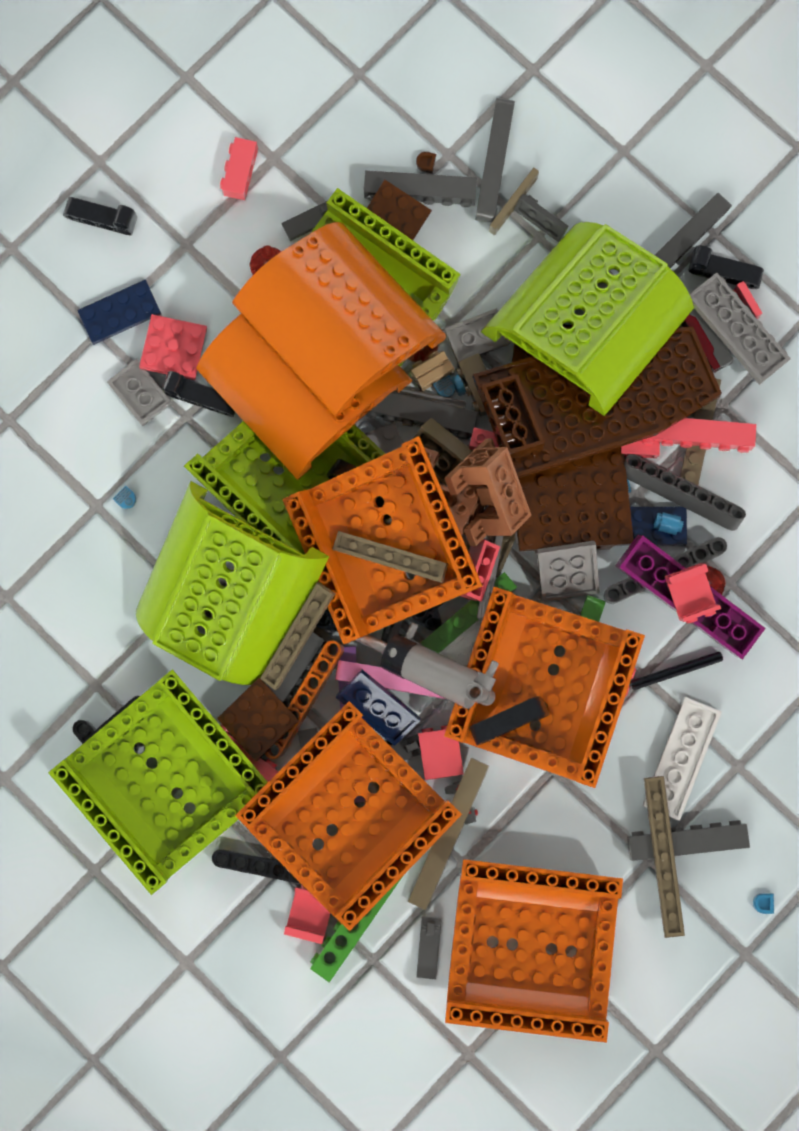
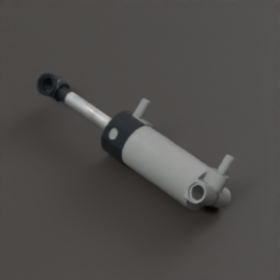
(428, 668)

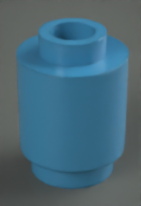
(668, 523)

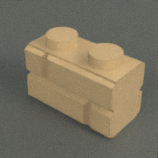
(431, 370)

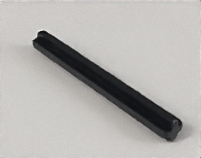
(676, 670)

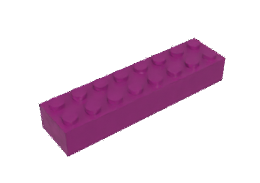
(728, 627)

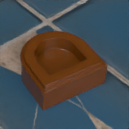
(425, 161)

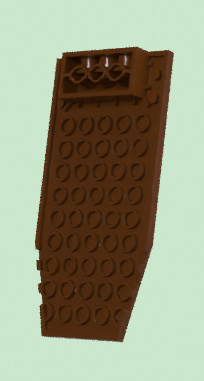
(550, 420)
(577, 500)

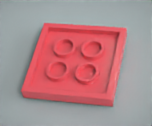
(173, 346)

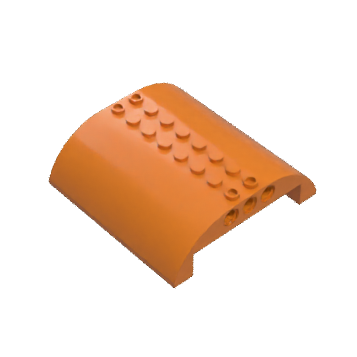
(335, 314)
(277, 401)

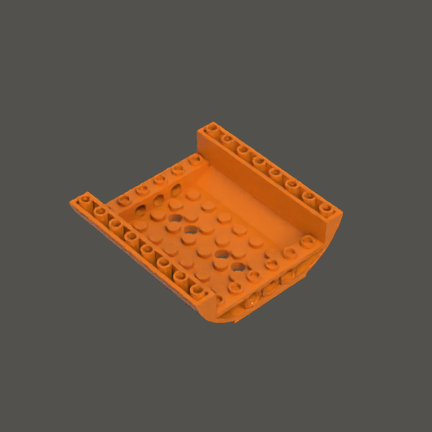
(366, 592)
(580, 699)
(371, 842)
(526, 985)

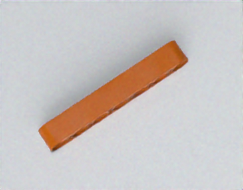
(312, 693)

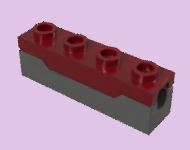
(713, 347)

